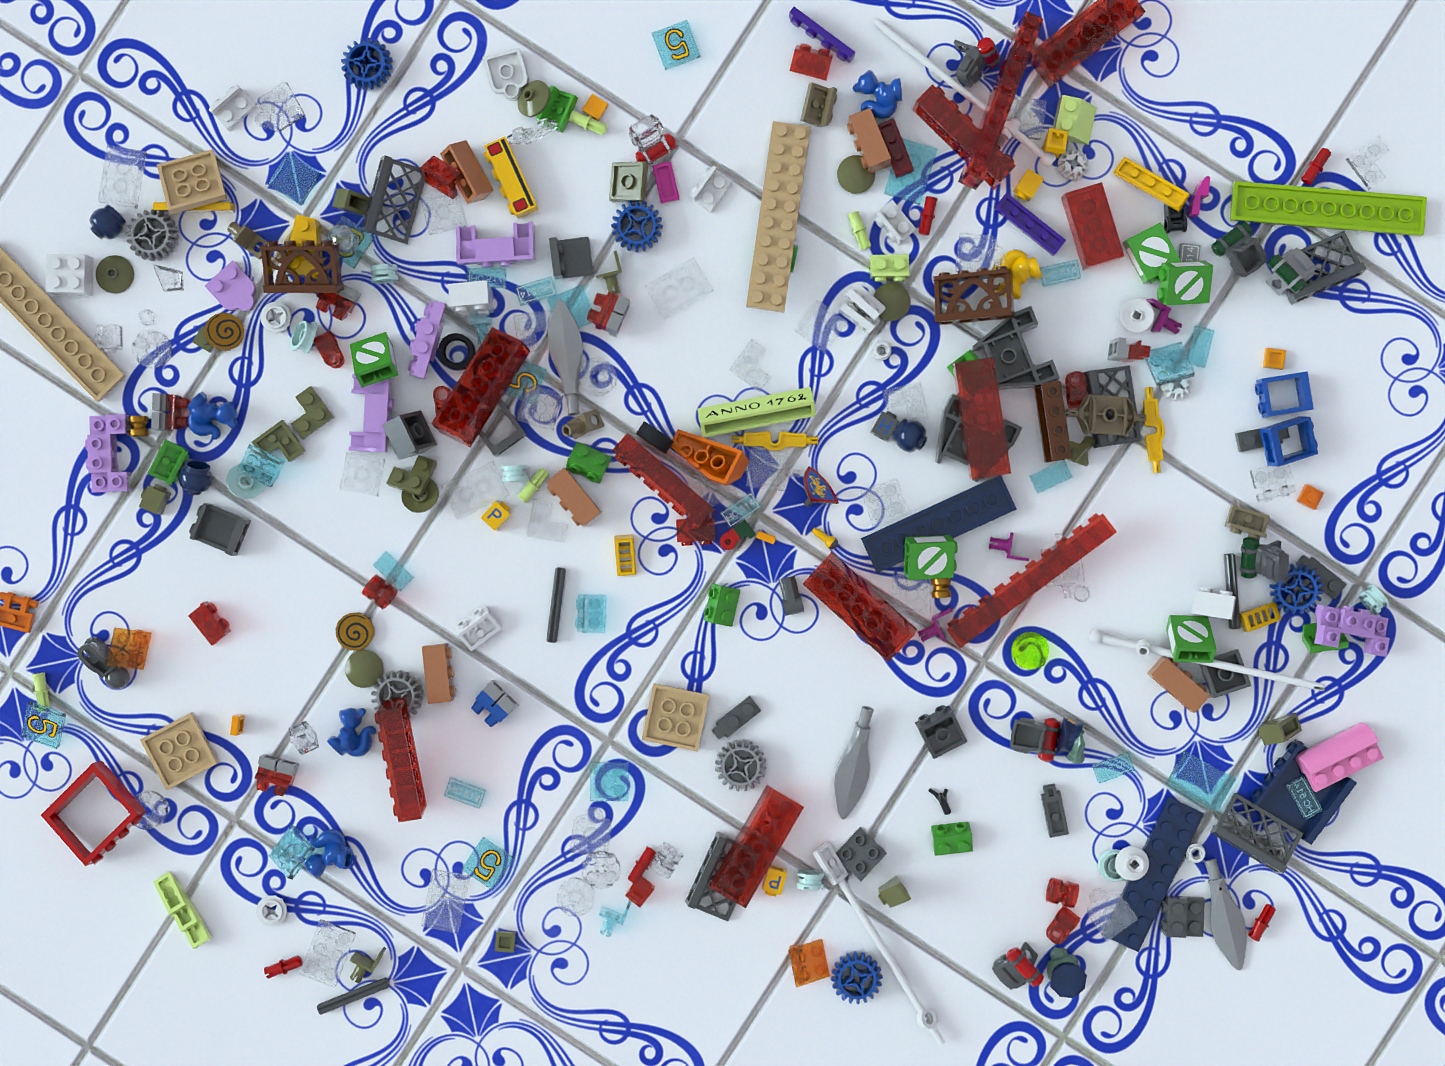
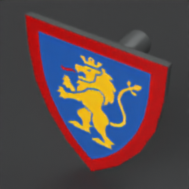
(817, 489)

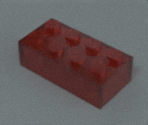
(1092, 226)

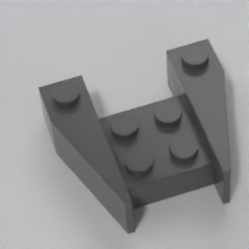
(1011, 355)
(951, 435)

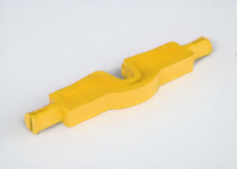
(763, 439)
(1153, 441)

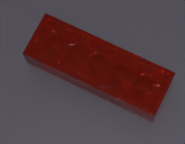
(1083, 38)
(959, 131)
(481, 387)
(981, 418)
(659, 477)
(860, 606)
(401, 759)
(756, 846)

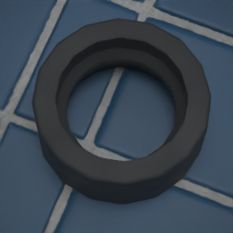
(442, 351)
(654, 437)

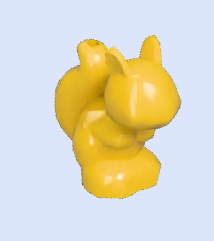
(1022, 269)

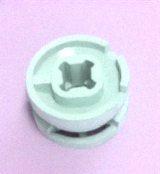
(384, 273)
(514, 473)
(1373, 599)
(810, 880)

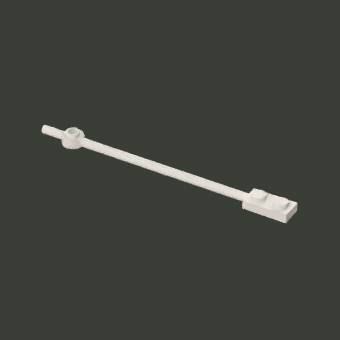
(836, 873)

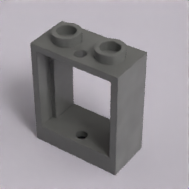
(510, 440)

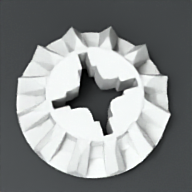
(1065, 167)
(267, 316)
(1177, 393)
(273, 919)

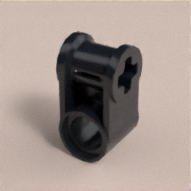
(1174, 217)

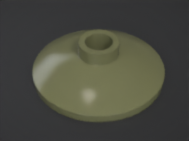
(533, 98)
(123, 274)
(417, 505)

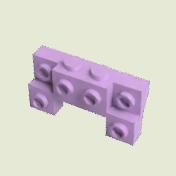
(495, 250)
(426, 339)
(376, 413)
(102, 453)
(1334, 621)

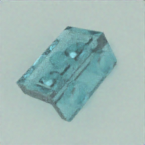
(260, 465)
(591, 613)

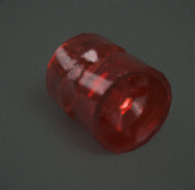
(374, 587)
(1068, 895)

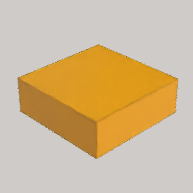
(595, 107)
(1274, 358)
(765, 537)
(237, 724)

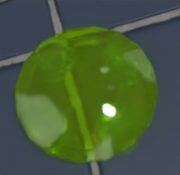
(1030, 650)

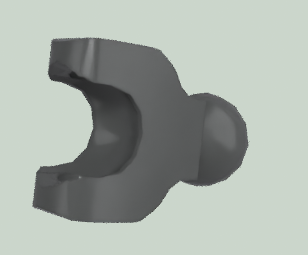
(114, 676)

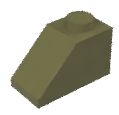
(351, 202)
(1279, 729)
(893, 893)

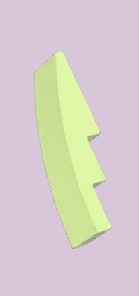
(182, 909)

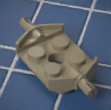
(1093, 419)

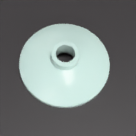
(234, 483)

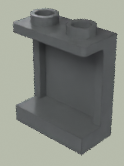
(219, 528)

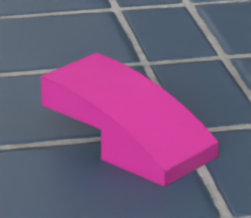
(1199, 193)

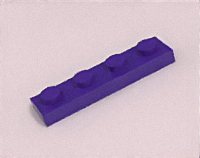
(827, 40)
(1030, 224)

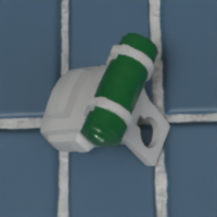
(1292, 269)

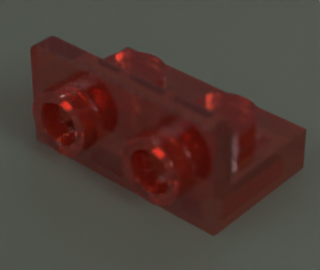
(811, 61)
(441, 176)
(687, 533)
(209, 622)

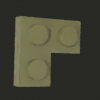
(316, 413)
(280, 437)
(416, 480)

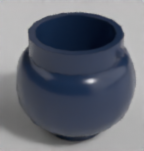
(106, 222)
(910, 435)
(195, 477)

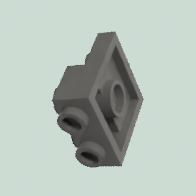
(940, 731)
(1183, 916)

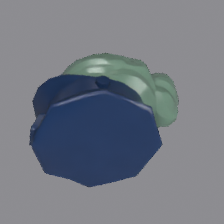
(1071, 740)
(1065, 973)

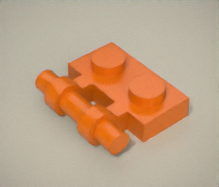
(14, 618)

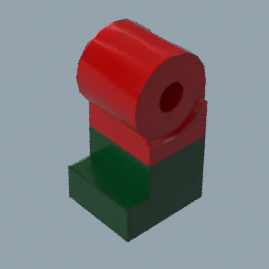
(730, 538)

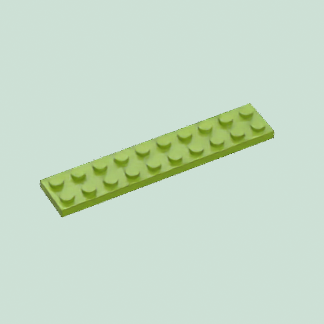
(1328, 208)

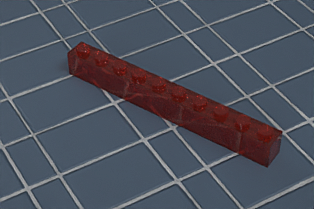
(1000, 100)
(1030, 580)

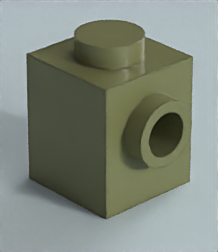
(154, 499)

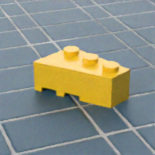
(305, 229)

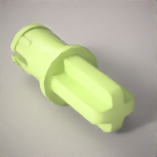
(588, 123)
(859, 230)
(533, 485)
(41, 689)

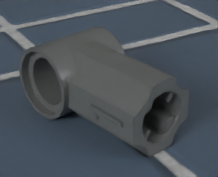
(791, 599)

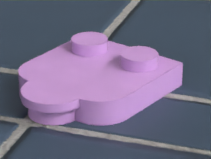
(232, 288)

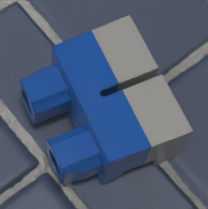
(488, 697)

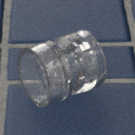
(345, 237)
(661, 865)

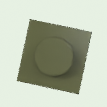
(201, 340)
(505, 941)

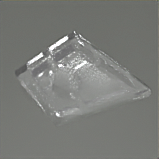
(170, 279)

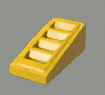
(621, 539)
(1247, 627)

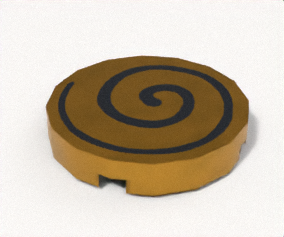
(224, 331)
(354, 631)

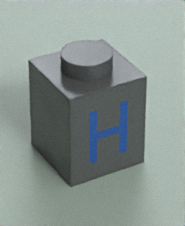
(885, 425)

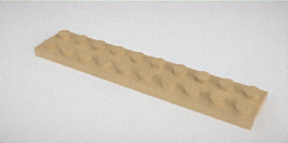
(778, 217)
(56, 330)

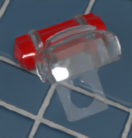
(650, 139)

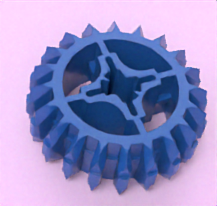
(367, 48)
(643, 220)
(1294, 605)
(862, 993)

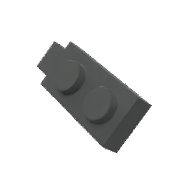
(1252, 439)
(1332, 584)
(736, 718)
(1054, 811)

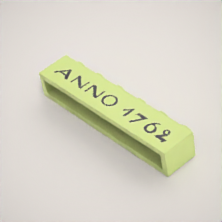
(756, 412)

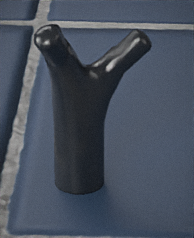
(942, 798)

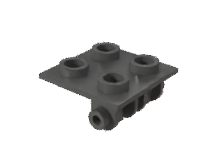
(861, 854)

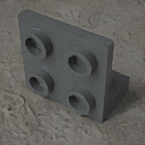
(571, 257)

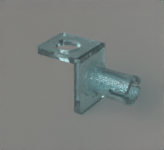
(481, 326)
(611, 918)

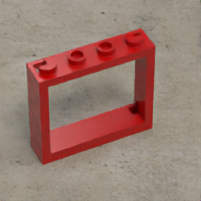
(115, 786)

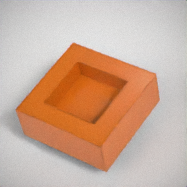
(1310, 497)

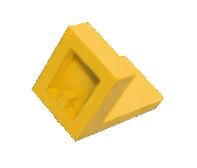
(1055, 141)

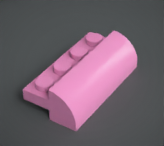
(1339, 756)

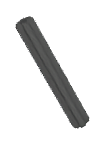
(1231, 586)
(556, 602)
(353, 995)

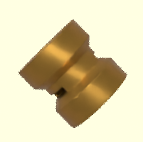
(138, 426)
(941, 588)

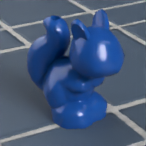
(886, 94)
(203, 413)
(348, 740)
(334, 853)

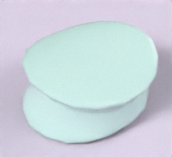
(303, 336)
(1106, 865)

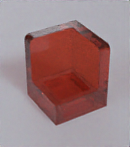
(640, 892)

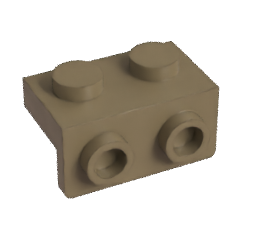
(818, 105)
(1247, 521)

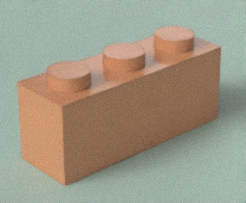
(869, 141)
(473, 181)
(573, 497)
(438, 673)
(1179, 684)

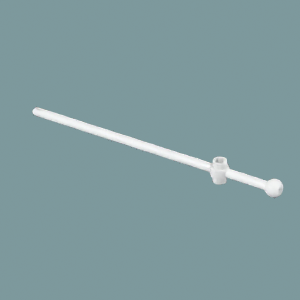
(1011, 127)
(1144, 648)

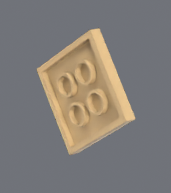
(191, 181)
(675, 717)
(179, 751)

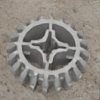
(138, 237)
(388, 680)
(748, 760)

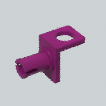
(1163, 319)
(1005, 545)
(934, 629)

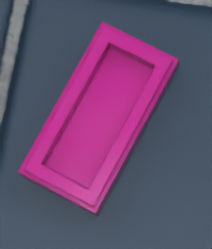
(665, 182)

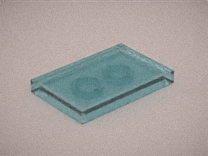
(912, 186)
(1200, 781)

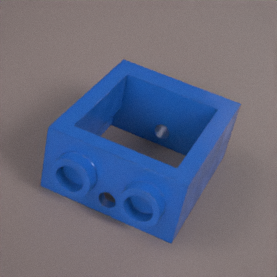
(1303, 393)
(1272, 442)

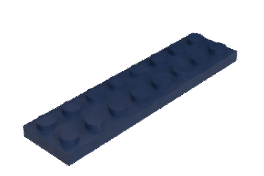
(949, 517)
(1165, 852)

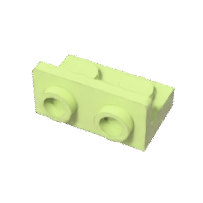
(889, 267)

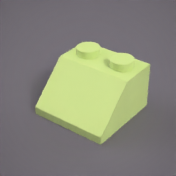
(1075, 117)

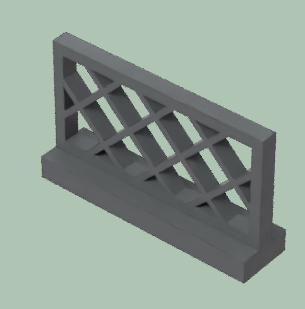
(377, 196)
(1330, 279)
(1093, 388)
(1249, 848)
(704, 876)

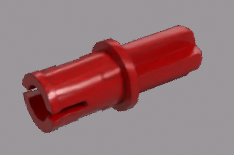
(1316, 166)
(927, 215)
(641, 865)
(1262, 922)
(283, 966)

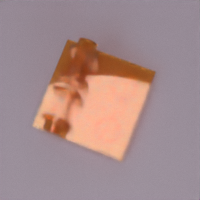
(128, 648)
(808, 962)

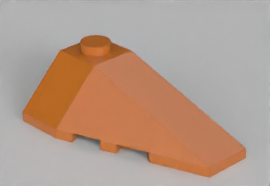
(713, 459)

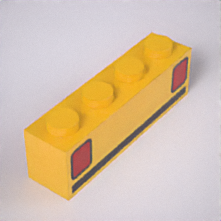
(511, 177)

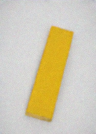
(1151, 184)
(216, 206)

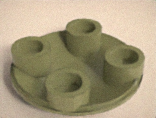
(853, 176)
(895, 299)
(363, 668)

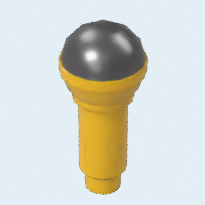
(830, 541)

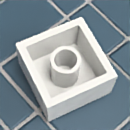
(69, 274)
(471, 298)
(1213, 604)

